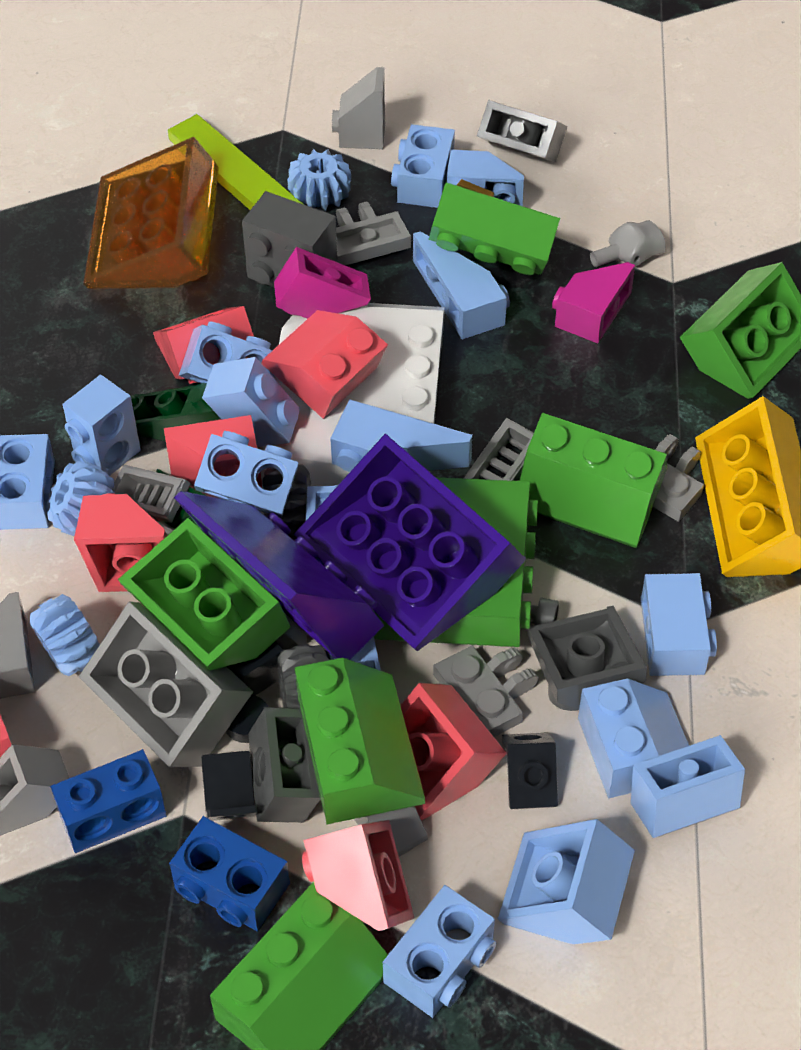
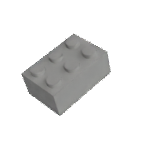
(163, 688)

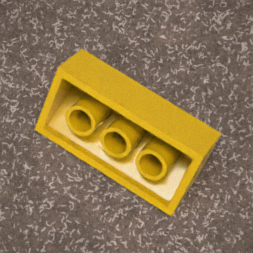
(754, 490)

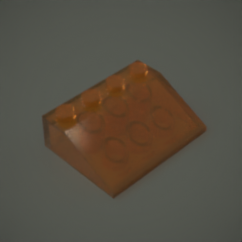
(154, 220)

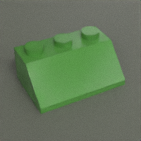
(493, 229)
(748, 331)
(592, 479)
(206, 598)
(357, 740)
(301, 978)

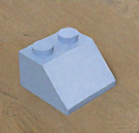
(626, 726)
(568, 882)

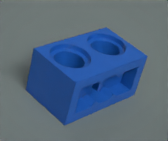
(109, 801)
(237, 865)

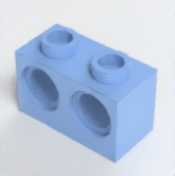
(423, 165)
(230, 348)
(102, 425)
(25, 481)
(243, 485)
(429, 946)

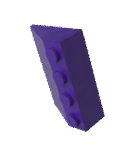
(409, 544)
(288, 569)

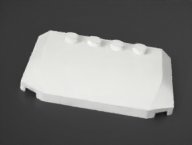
(401, 383)

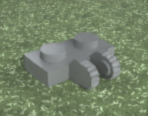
(370, 236)
(678, 489)
(481, 688)

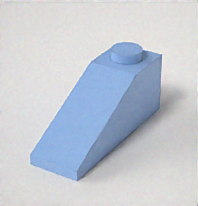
(461, 286)
(426, 442)

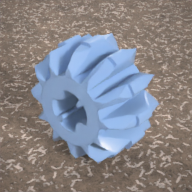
(319, 179)
(71, 486)
(64, 634)

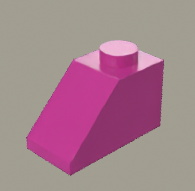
(318, 283)
(593, 300)

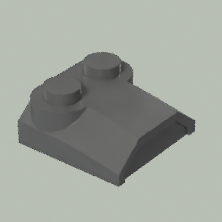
(585, 654)

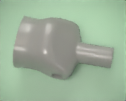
(631, 244)

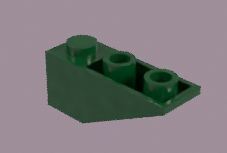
(170, 409)

